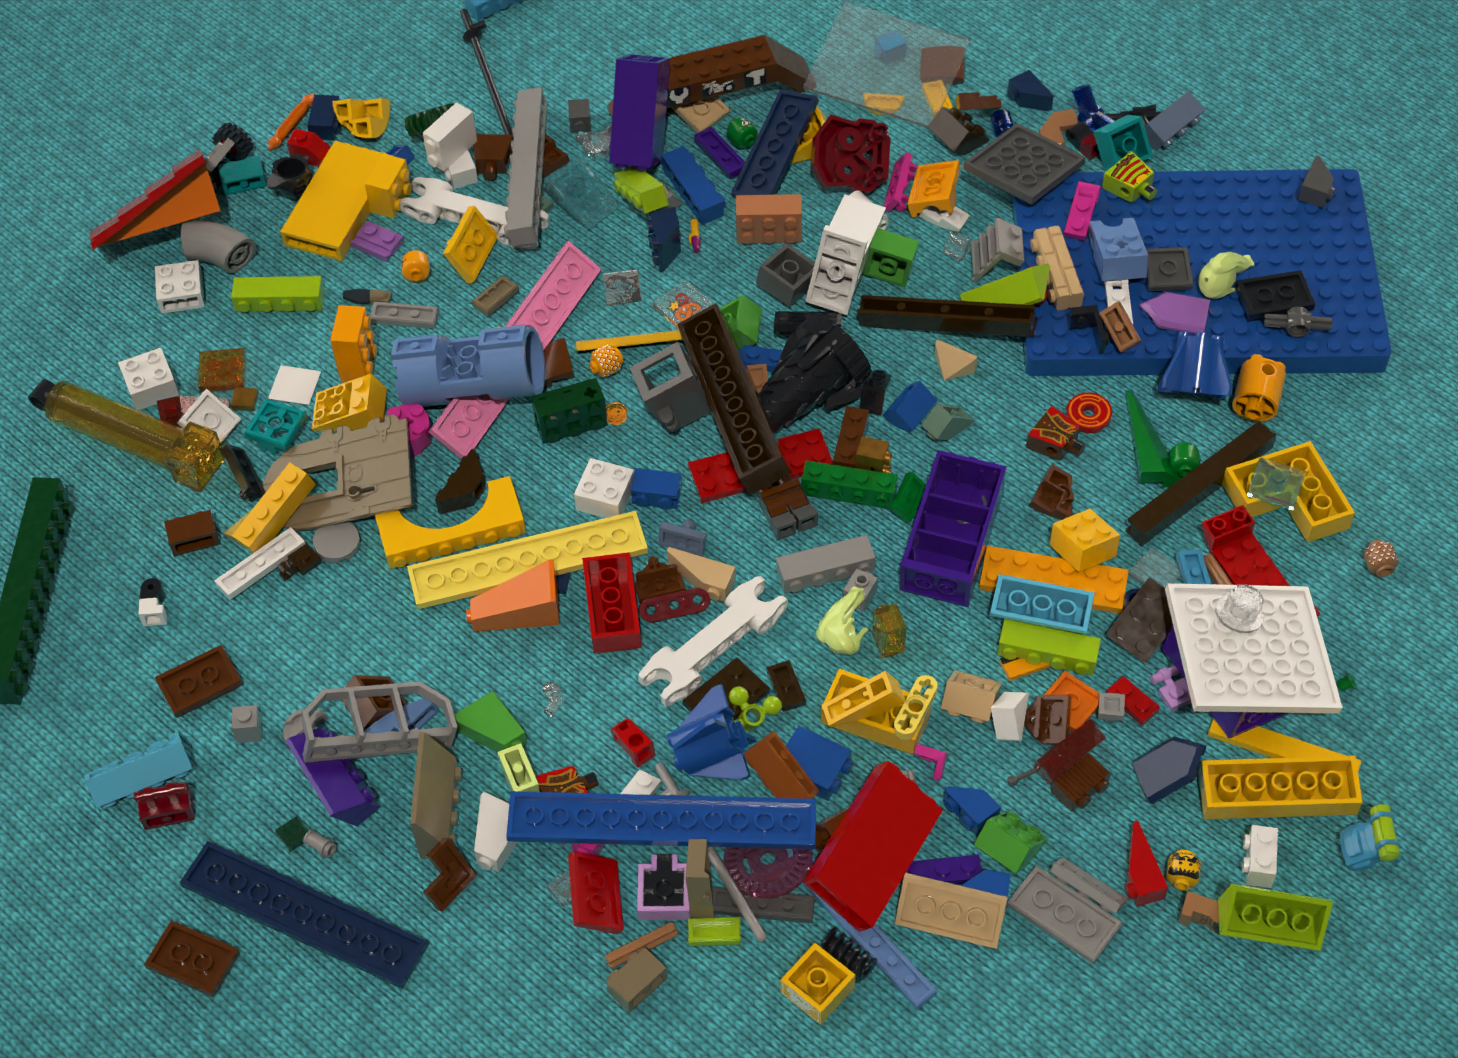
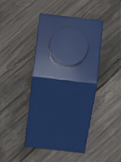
(1029, 92)

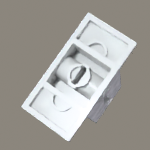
(844, 254)

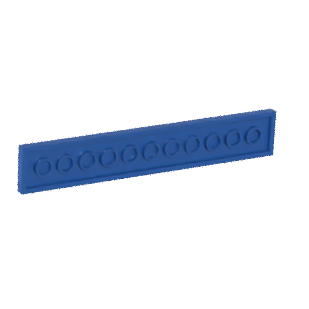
(661, 820)

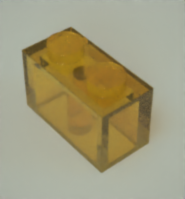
(889, 630)

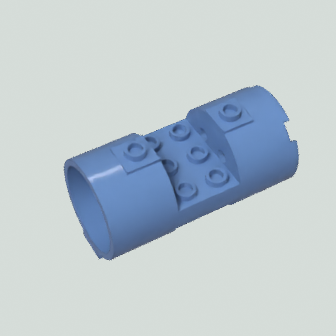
(496, 363)

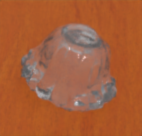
(596, 143)

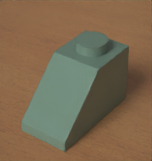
(946, 422)

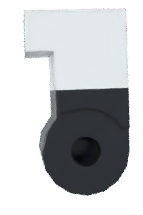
(150, 603)

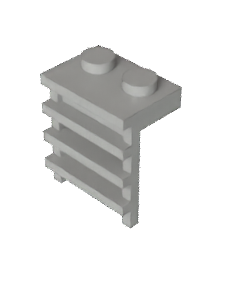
(998, 243)

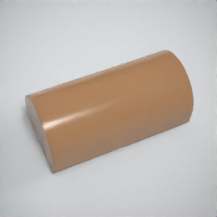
(1120, 327)

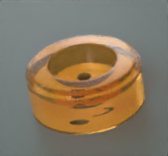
(616, 413)

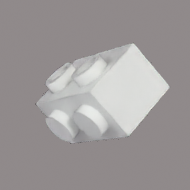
(1261, 856)

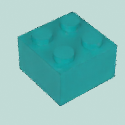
(1121, 138)

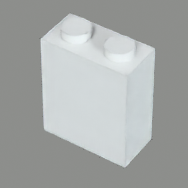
(449, 136)

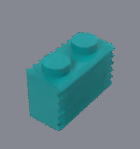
(242, 175)

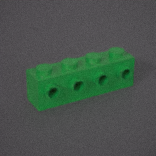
(849, 484)

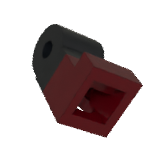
(1083, 140)

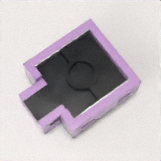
(662, 889)

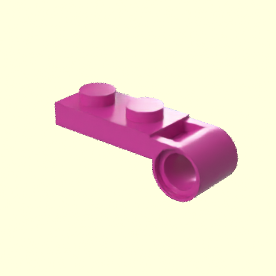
(1082, 210)

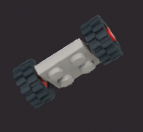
(229, 142)

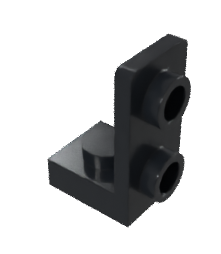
(1086, 317)
(874, 391)

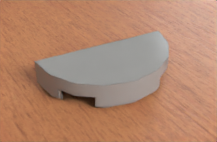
(294, 725)

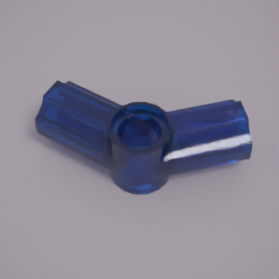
(1087, 107)

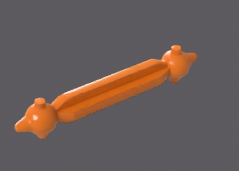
(290, 122)

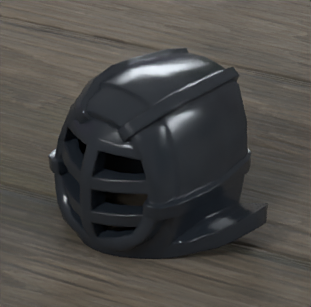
(290, 176)

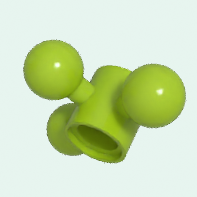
(739, 697)

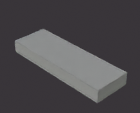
(404, 315)

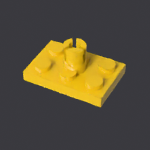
(470, 244)

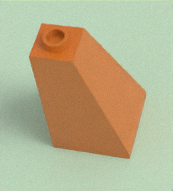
(519, 602)

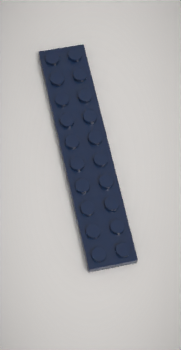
(304, 914)

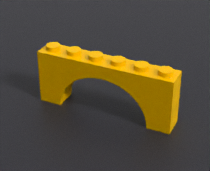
(495, 521)

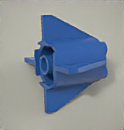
(1197, 367)
(711, 741)

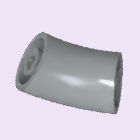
(216, 244)

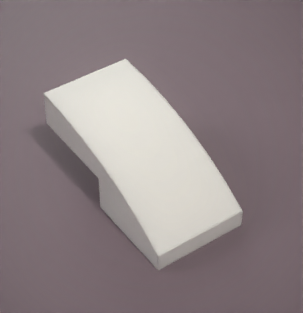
(950, 221)

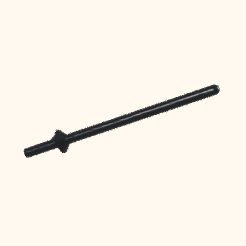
(473, 36)

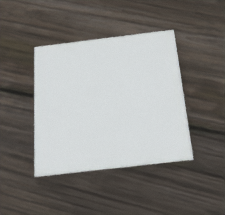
(294, 385)

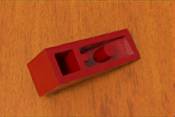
(1144, 877)

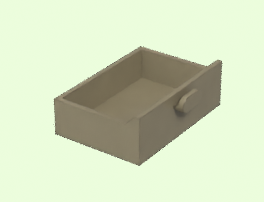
(699, 879)

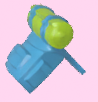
(1371, 841)

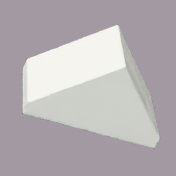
(1010, 715)

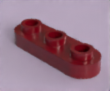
(685, 604)

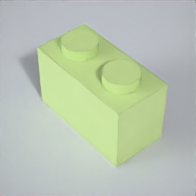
(517, 769)

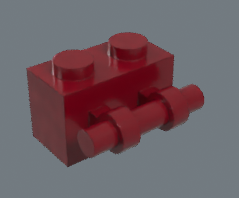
(165, 805)

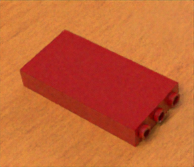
(873, 846)

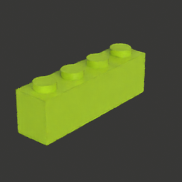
(640, 189)
(277, 293)
(1049, 646)

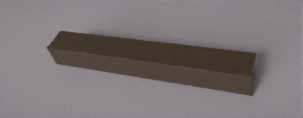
(947, 315)
(1198, 484)

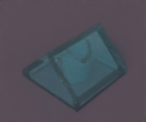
(1276, 483)

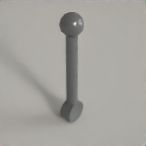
(1013, 780)

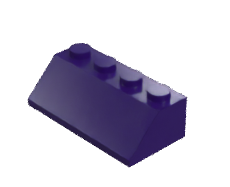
(336, 782)

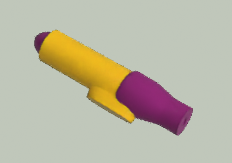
(694, 236)

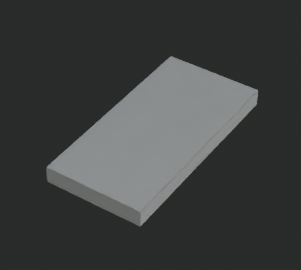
(1064, 914)

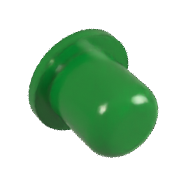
(1346, 683)

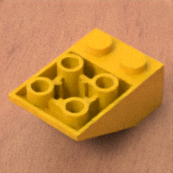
(349, 404)

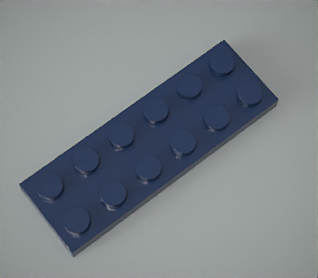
(775, 144)

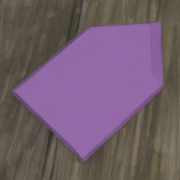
(1178, 312)

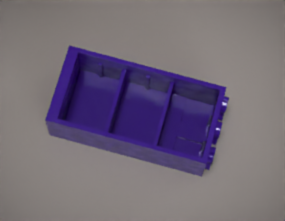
(942, 553)

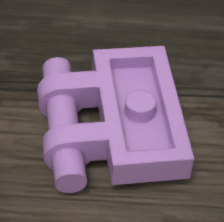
(1173, 693)

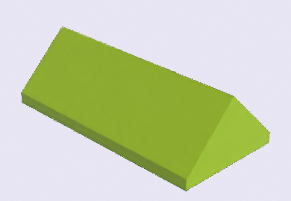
(1019, 288)
(1273, 916)

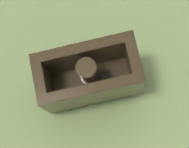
(636, 979)

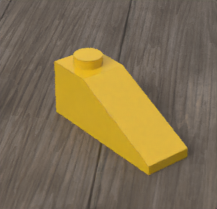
(864, 700)

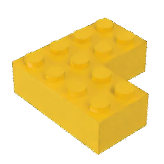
(1320, 504)

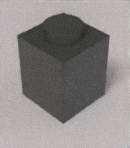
(579, 115)

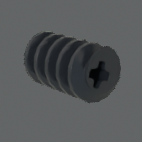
(847, 956)

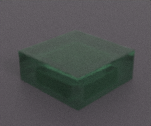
(292, 834)

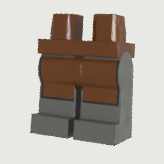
(787, 507)

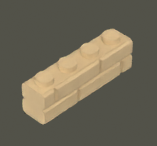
(1062, 279)

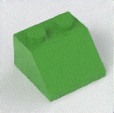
(744, 320)

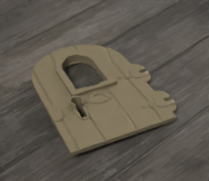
(364, 461)

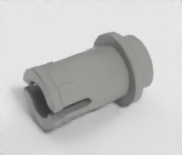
(324, 846)

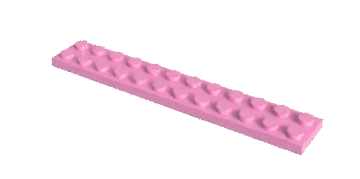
(545, 309)

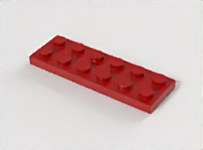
(717, 477)

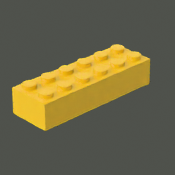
(1280, 787)

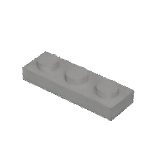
(1088, 885)

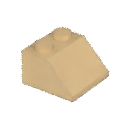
(970, 696)

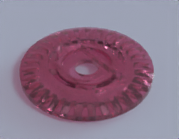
(767, 880)

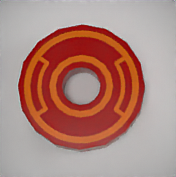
(1091, 402)

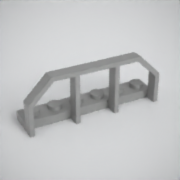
(377, 743)

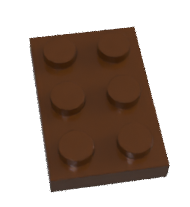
(198, 681)
(192, 958)

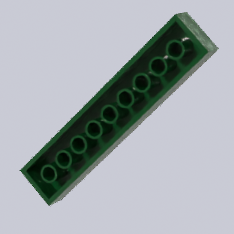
(30, 582)

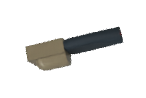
(367, 296)

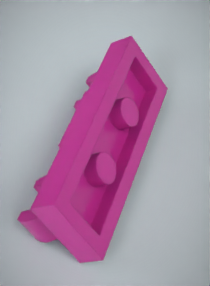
(899, 180)

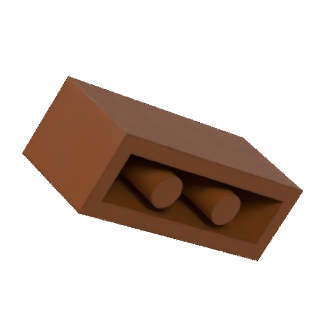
(779, 769)

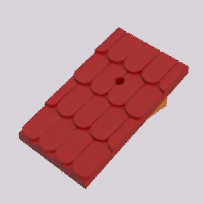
(168, 201)

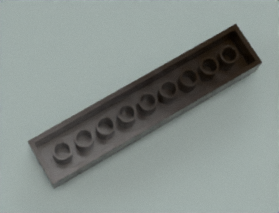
(734, 399)

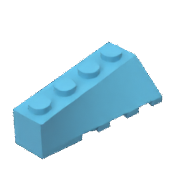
(138, 771)

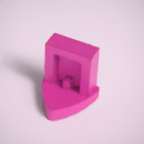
(934, 756)

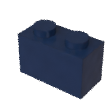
(323, 118)

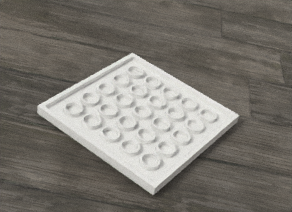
(1268, 670)

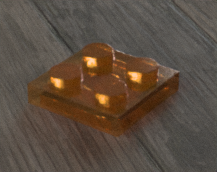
(221, 369)

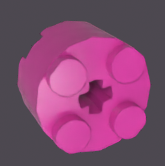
(417, 426)

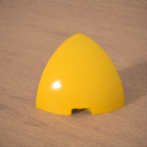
(365, 117)

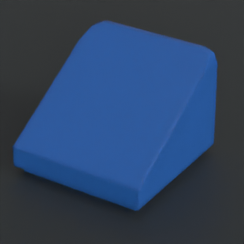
(402, 151)

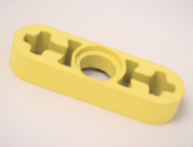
(916, 717)

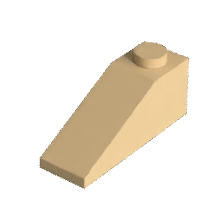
(704, 573)

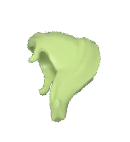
(1220, 274)
(837, 626)

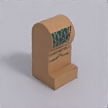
(1200, 910)

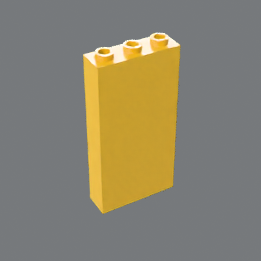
(332, 203)

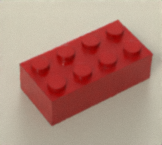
(611, 603)

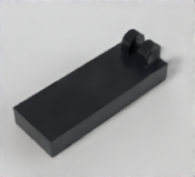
(244, 473)

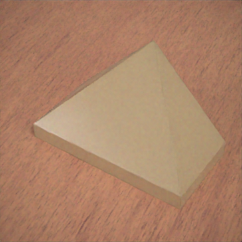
(954, 361)

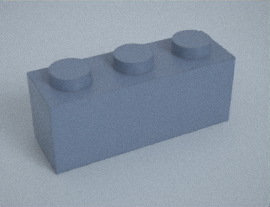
(1174, 121)

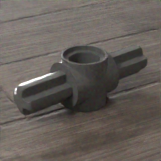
(1298, 321)

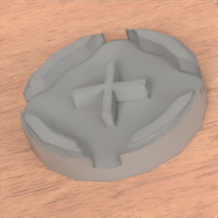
(336, 542)

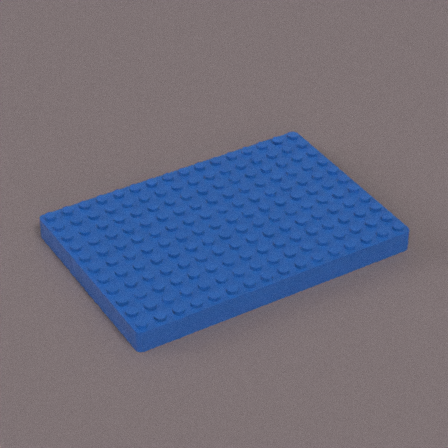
(1212, 215)

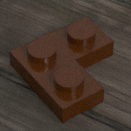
(453, 876)

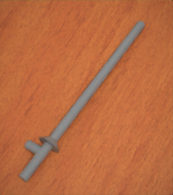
(716, 861)

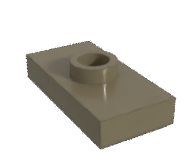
(495, 296)

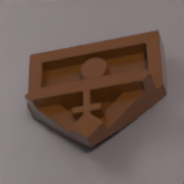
(658, 580)
(1049, 718)

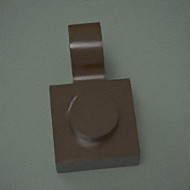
(299, 561)

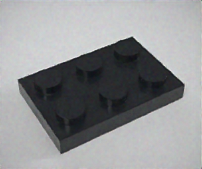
(1274, 294)
(787, 321)

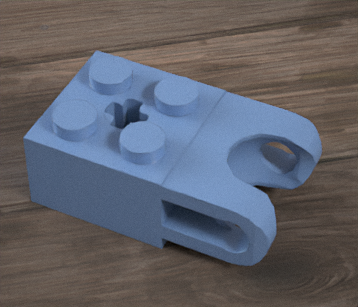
(1118, 250)

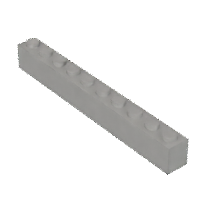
(526, 167)

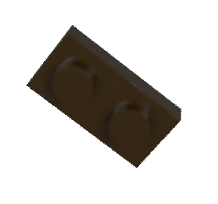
(786, 685)

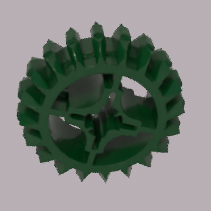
(419, 122)

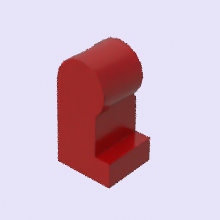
(633, 742)

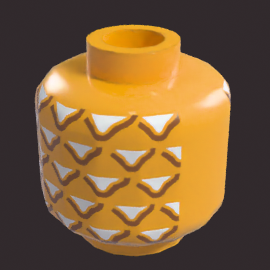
(606, 361)

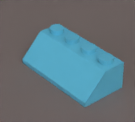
(1042, 604)

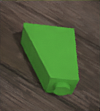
(490, 724)

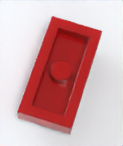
(1136, 703)

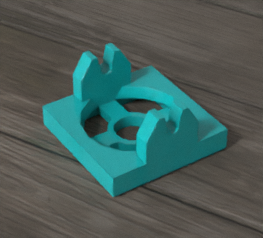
(266, 441)

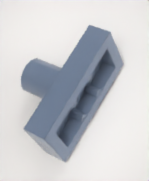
(683, 537)

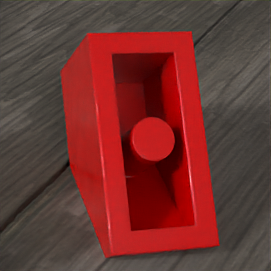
(308, 144)

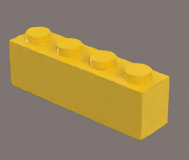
(272, 510)

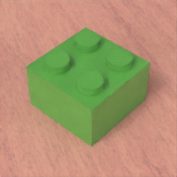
(891, 257)

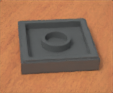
(1169, 269)

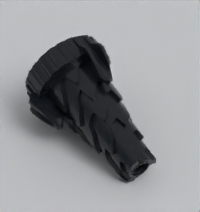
(815, 367)

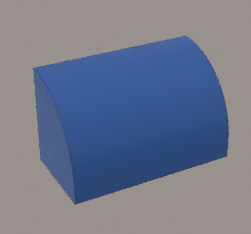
(910, 406)

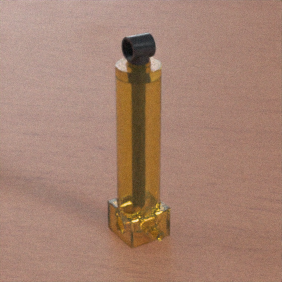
(188, 453)

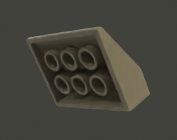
(434, 795)

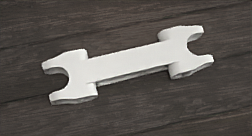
(441, 202)
(683, 666)

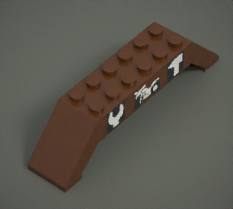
(732, 69)

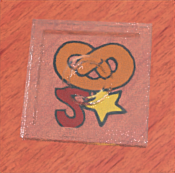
(681, 303)

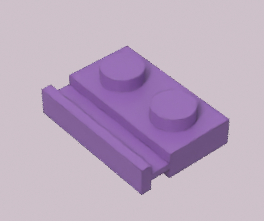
(377, 241)

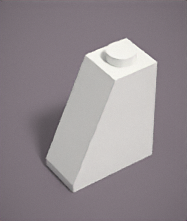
(491, 842)

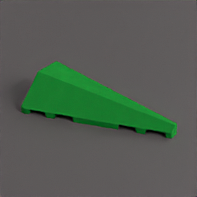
(1151, 455)

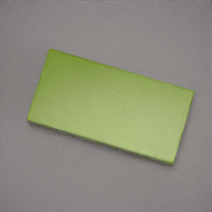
(714, 931)

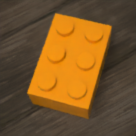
(353, 343)

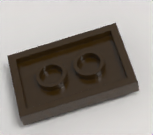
(1143, 622)
(731, 676)

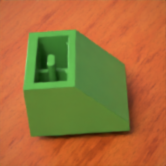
(1010, 841)

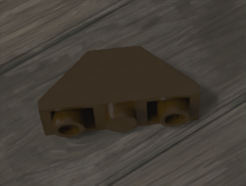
(463, 486)

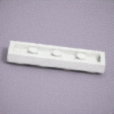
(259, 563)

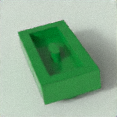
(908, 497)

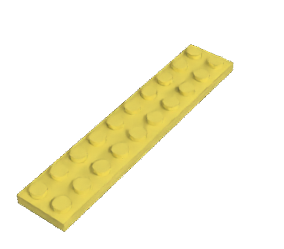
(487, 567)

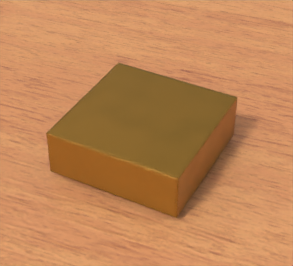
(244, 399)

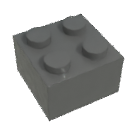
(786, 274)

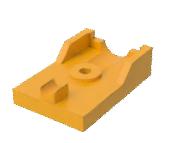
(934, 186)

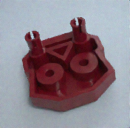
(833, 153)

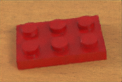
(595, 893)

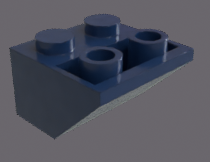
(664, 236)

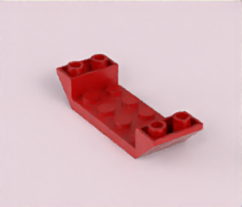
(1239, 552)

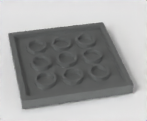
(1024, 163)

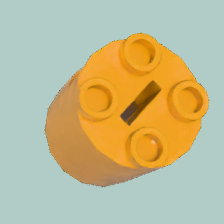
(1259, 389)

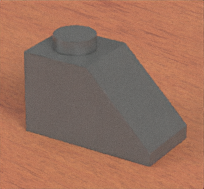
(1317, 184)

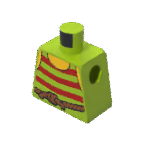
(1130, 179)

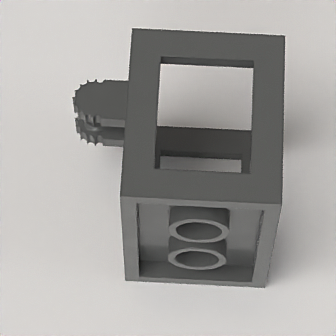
(676, 400)

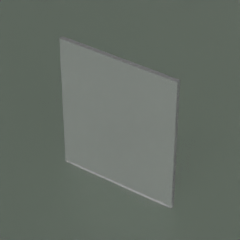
(887, 64)

